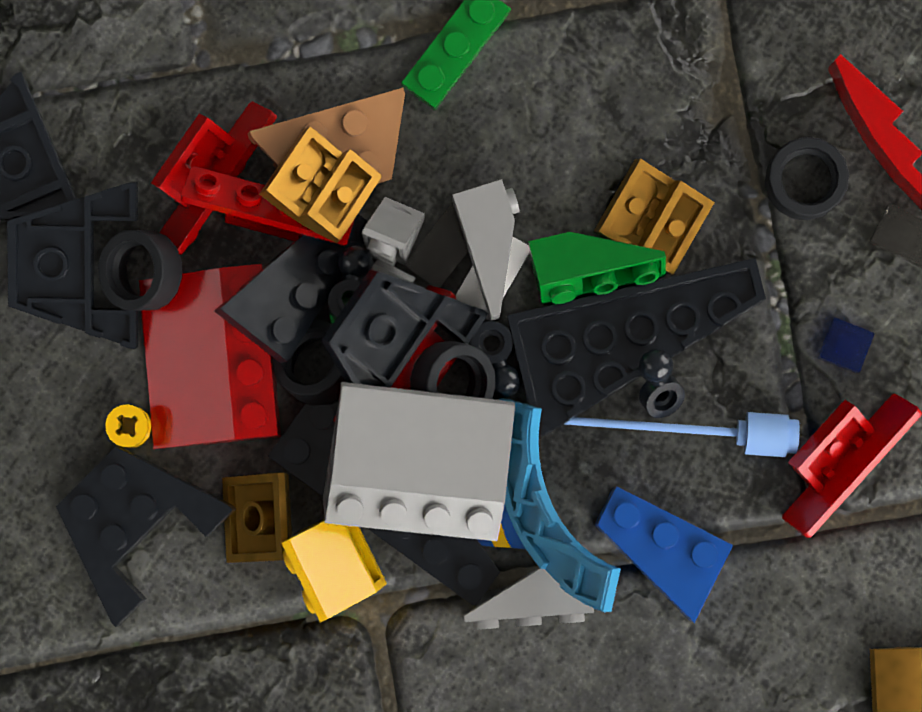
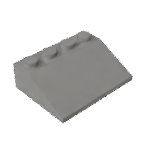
(418, 462)

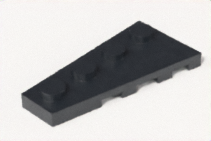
(288, 293)

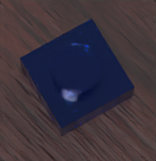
(846, 345)

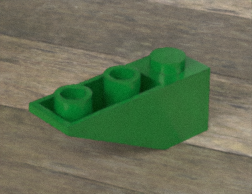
(584, 264)

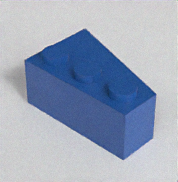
(666, 549)

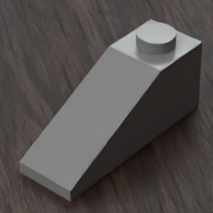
(488, 228)

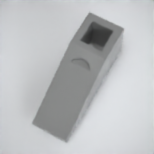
(392, 232)
(528, 602)

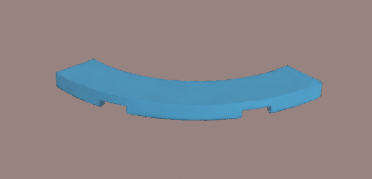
(540, 527)

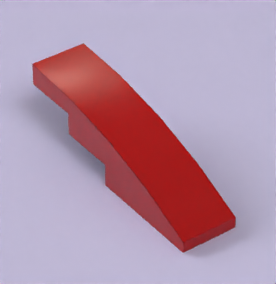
(873, 118)

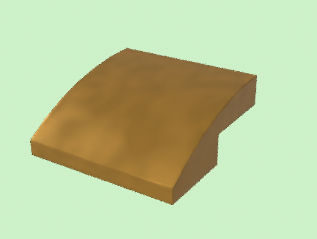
(321, 185)
(655, 213)
(896, 679)

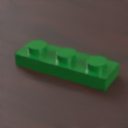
(454, 50)

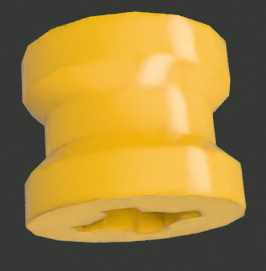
(134, 431)

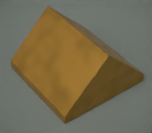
(260, 517)

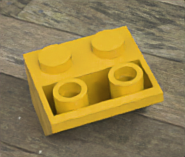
(332, 567)

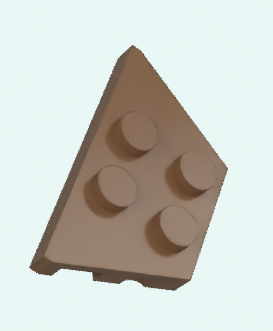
(364, 126)

